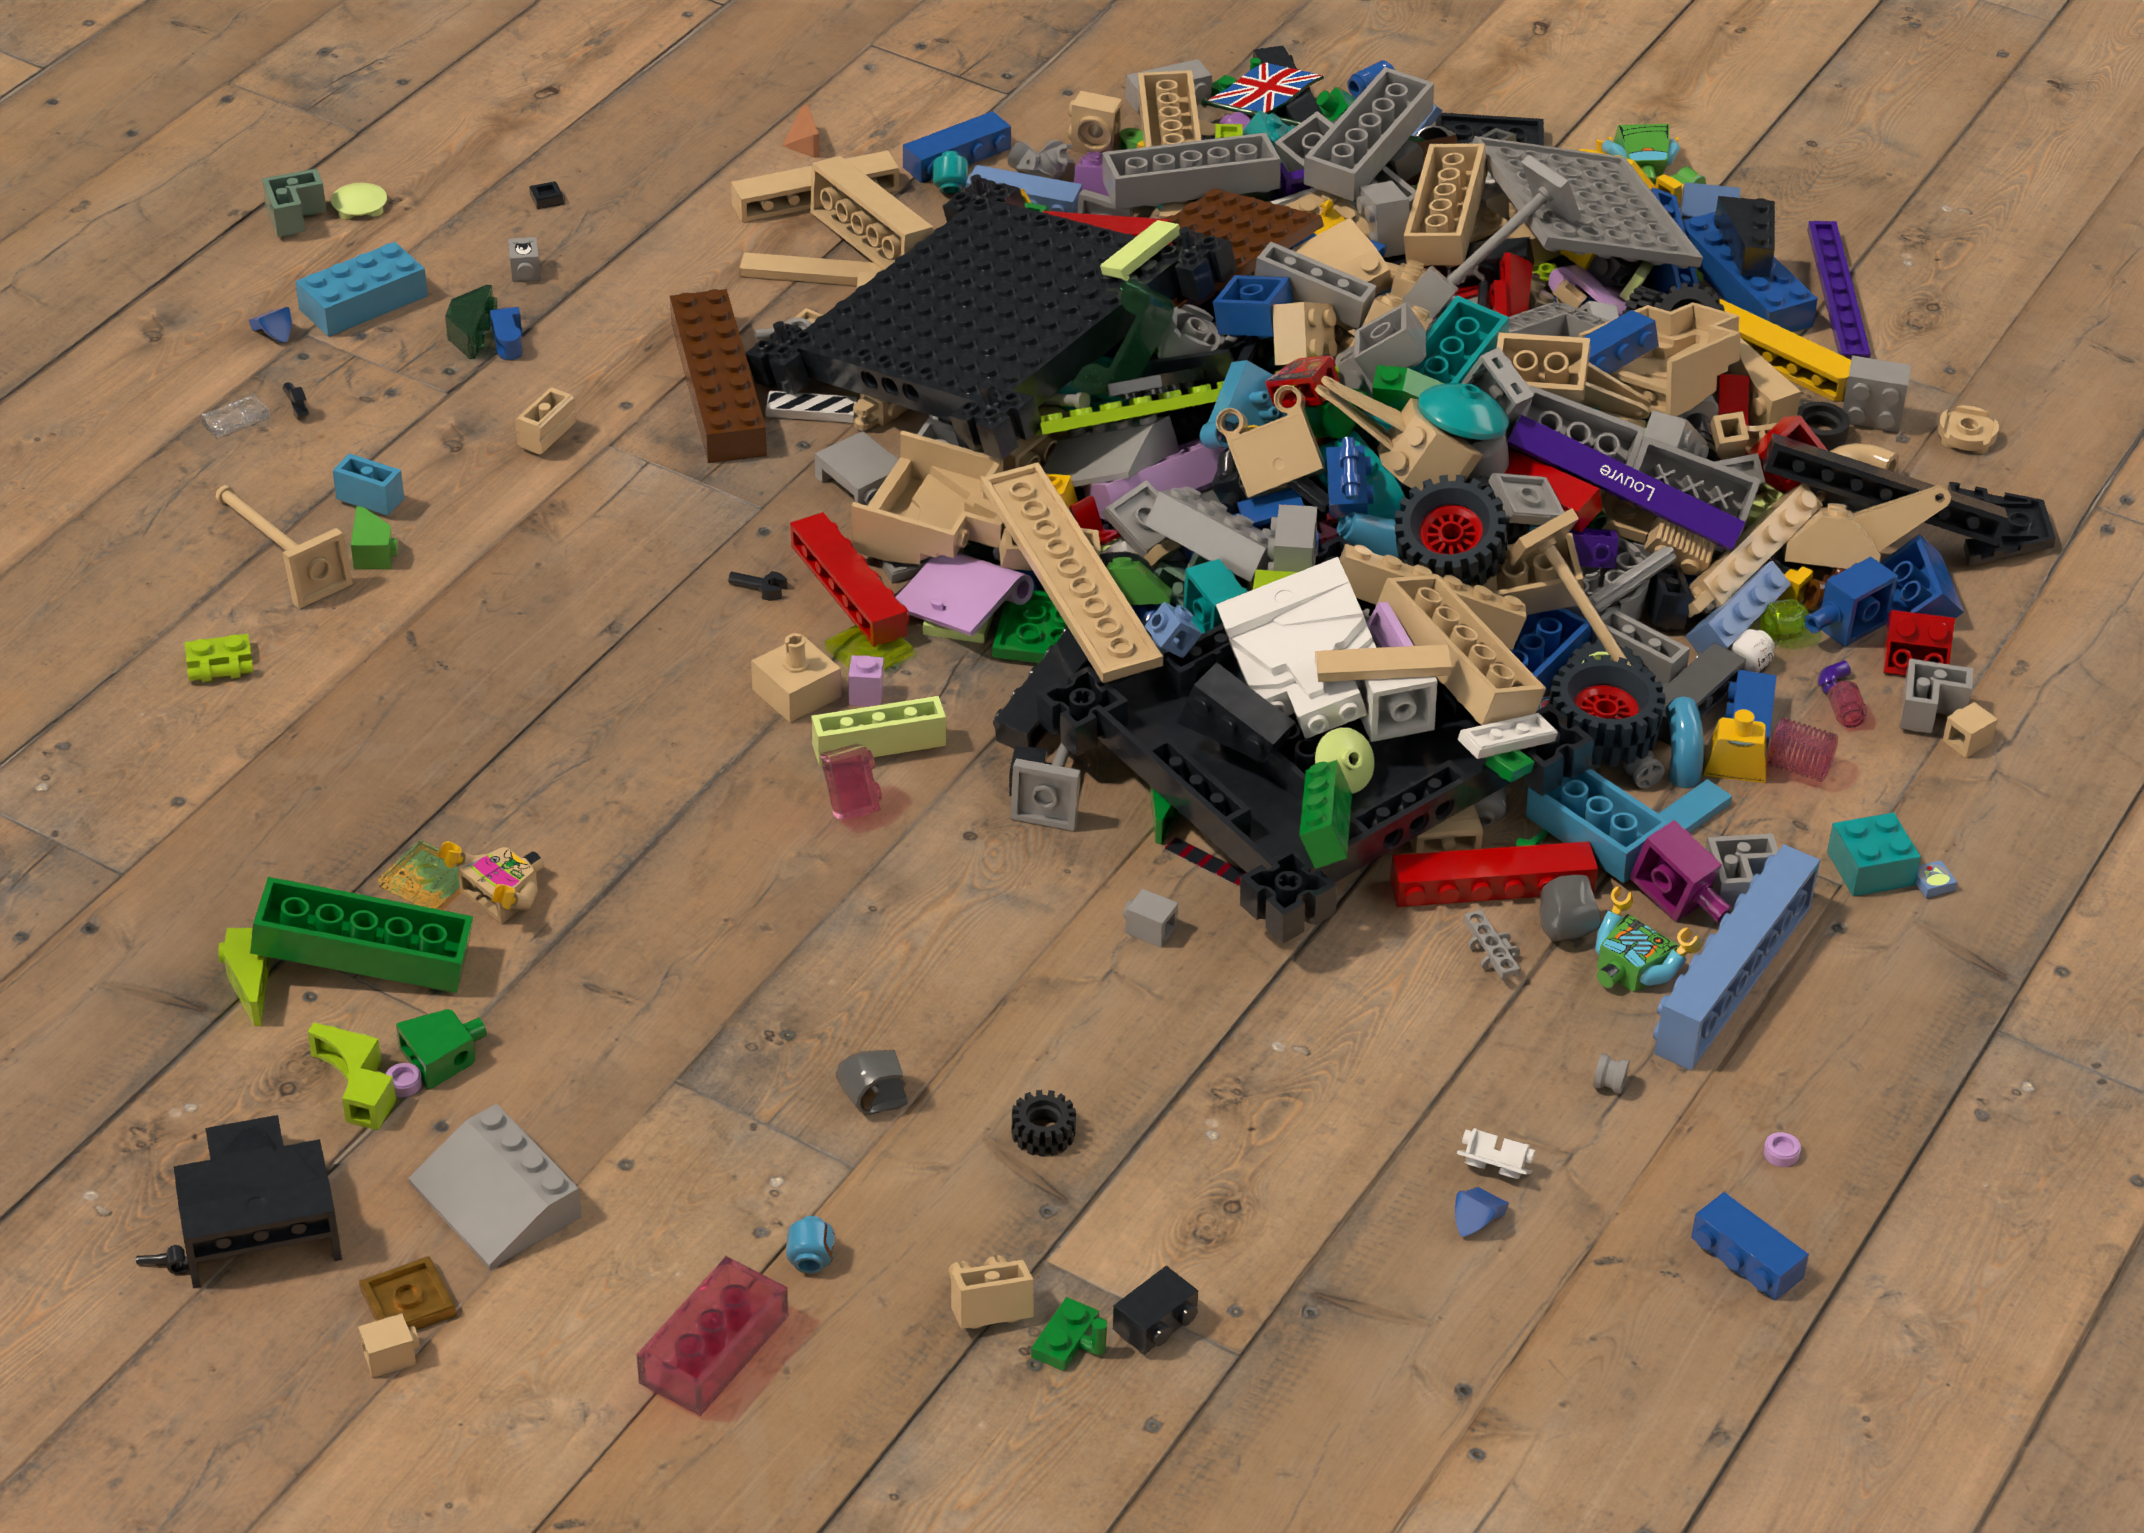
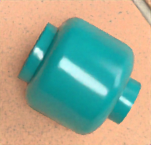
(950, 172)

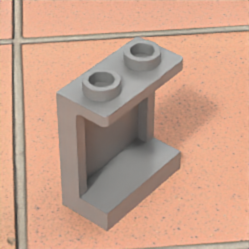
(856, 464)

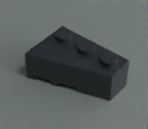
(1749, 232)
(1235, 715)

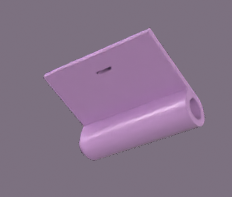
(1587, 282)
(963, 592)

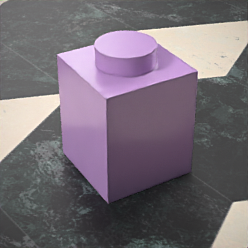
(866, 680)

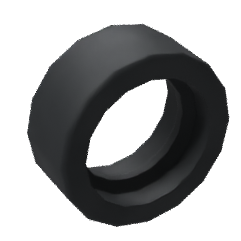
(1828, 415)

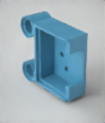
(1246, 392)

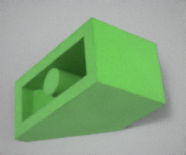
(372, 541)
(1138, 582)

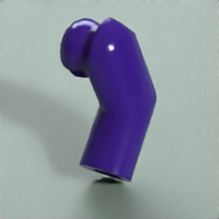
(1829, 675)

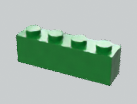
(1325, 813)

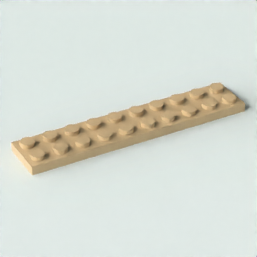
(1071, 573)

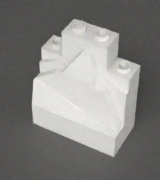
(1276, 641)

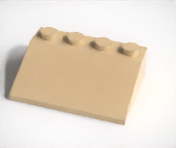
(1349, 251)

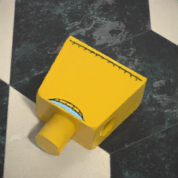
(1737, 749)

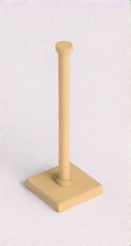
(1544, 540)
(313, 567)

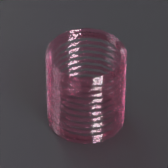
(1827, 745)

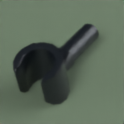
(174, 1258)

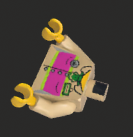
(496, 880)

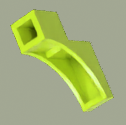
(358, 1057)

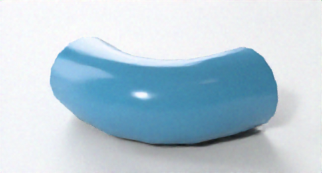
(1686, 742)

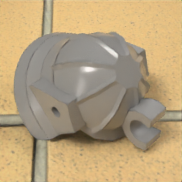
(1047, 163)

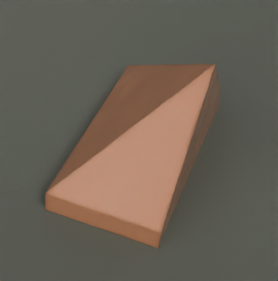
(803, 134)

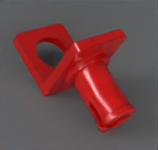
(1088, 517)

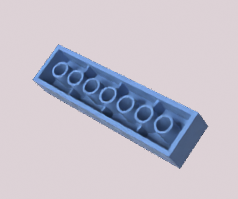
(1735, 957)

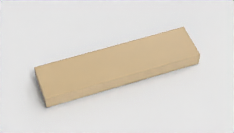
(1383, 663)

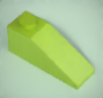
(245, 971)

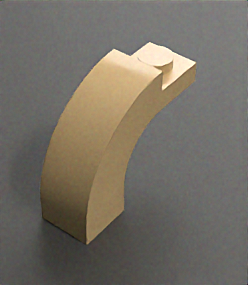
(1732, 435)

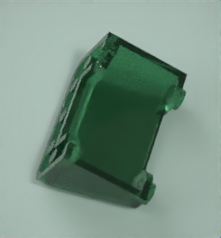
(1153, 316)

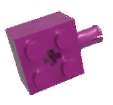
(1678, 874)

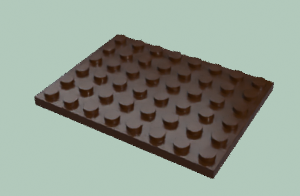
(1249, 226)

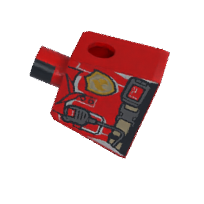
(1305, 375)

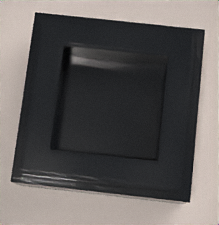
(546, 195)

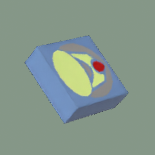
(1935, 879)

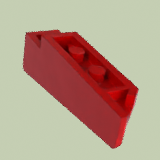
(1512, 291)

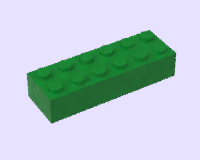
(361, 934)

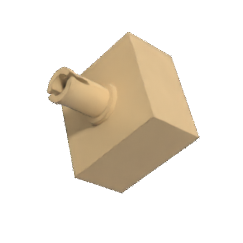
(796, 678)

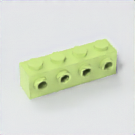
(883, 737)

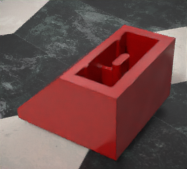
(1916, 638)

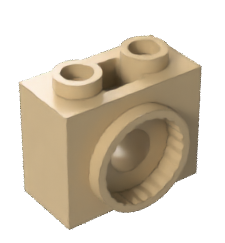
(1095, 123)

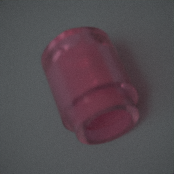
(1847, 704)

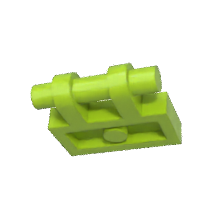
(218, 657)

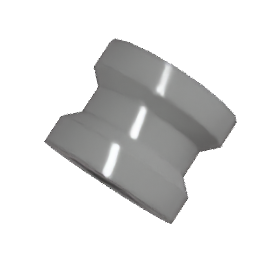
(1645, 771)
(1611, 1073)

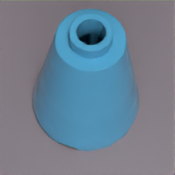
(1369, 531)

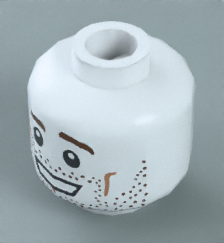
(1755, 647)

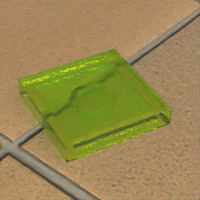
(854, 643)

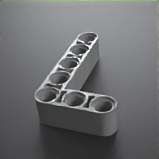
(1554, 320)

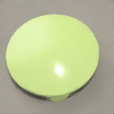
(359, 200)

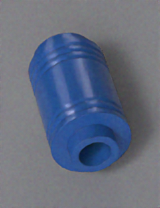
(1360, 80)

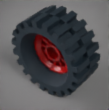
(1457, 512)
(1612, 705)

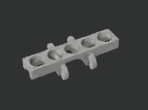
(1491, 943)

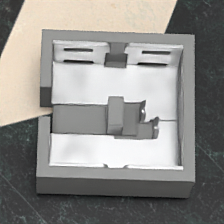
(1502, 382)

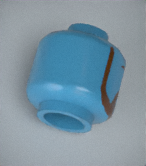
(810, 1244)

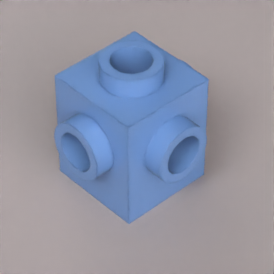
(1173, 629)

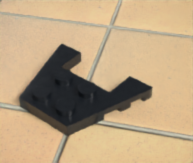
(2025, 531)

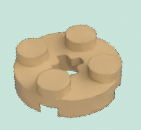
(1977, 439)

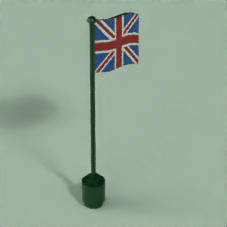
(1267, 89)

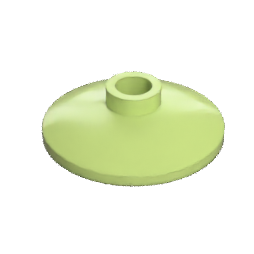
(1338, 746)

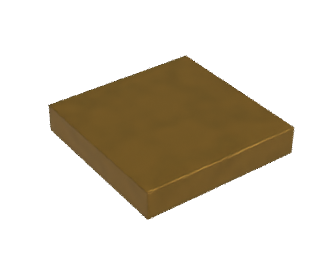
(410, 1290)

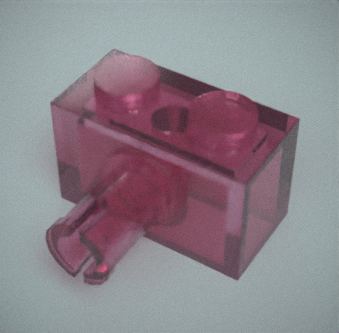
(851, 781)

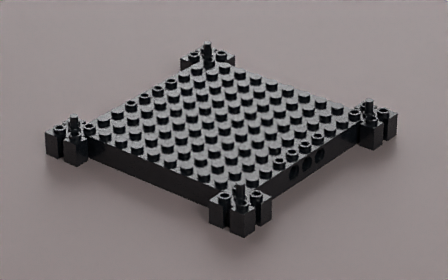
(985, 316)
(1257, 806)

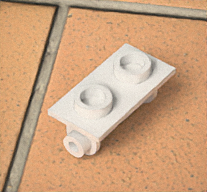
(1482, 1151)

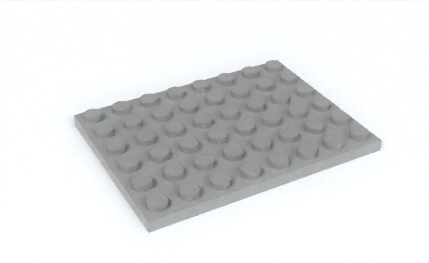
(1614, 204)

